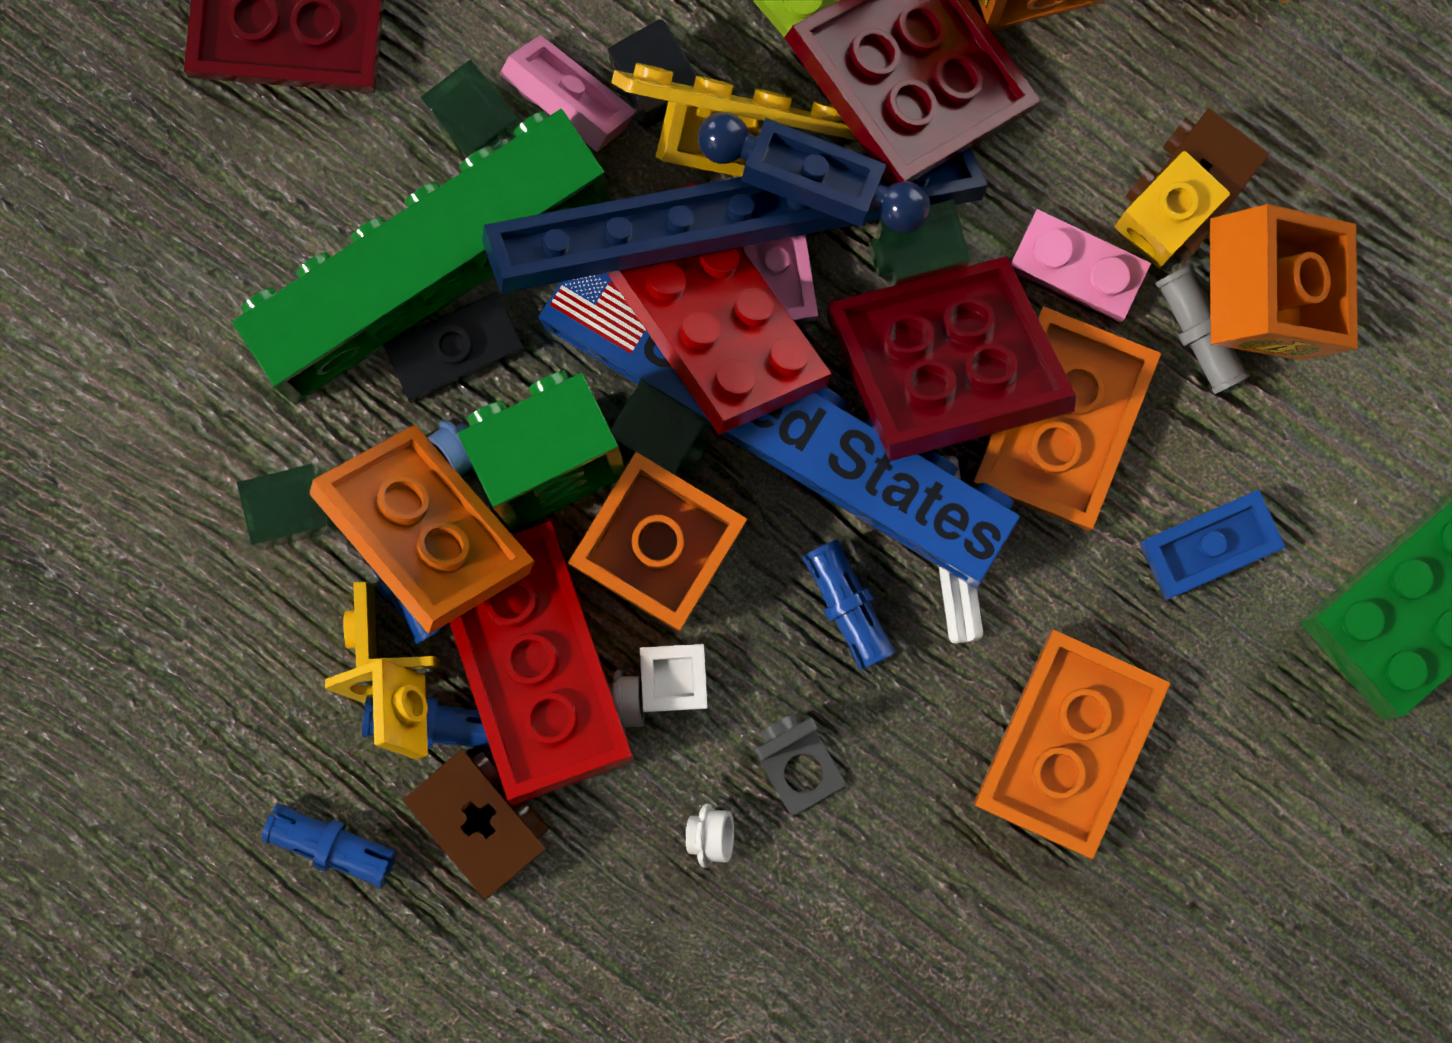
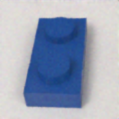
(1212, 544)

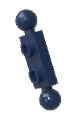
(813, 172)

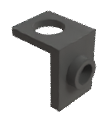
(790, 739)

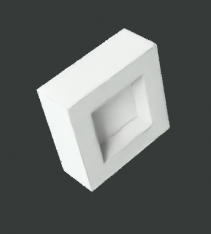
(673, 678)

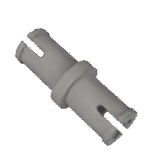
(1192, 313)

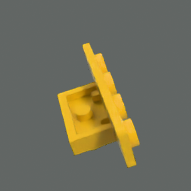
(692, 105)

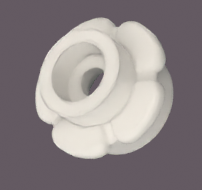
(710, 835)

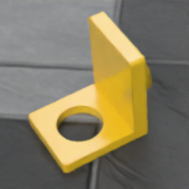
(1171, 209)
(360, 632)
(398, 704)

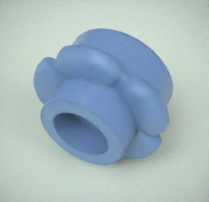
(450, 446)

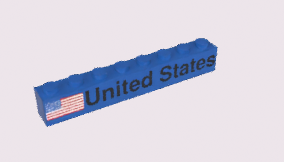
(810, 441)

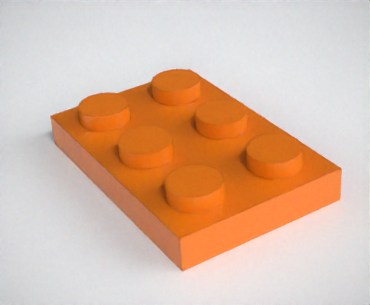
(1070, 459)
(421, 528)
(1071, 744)

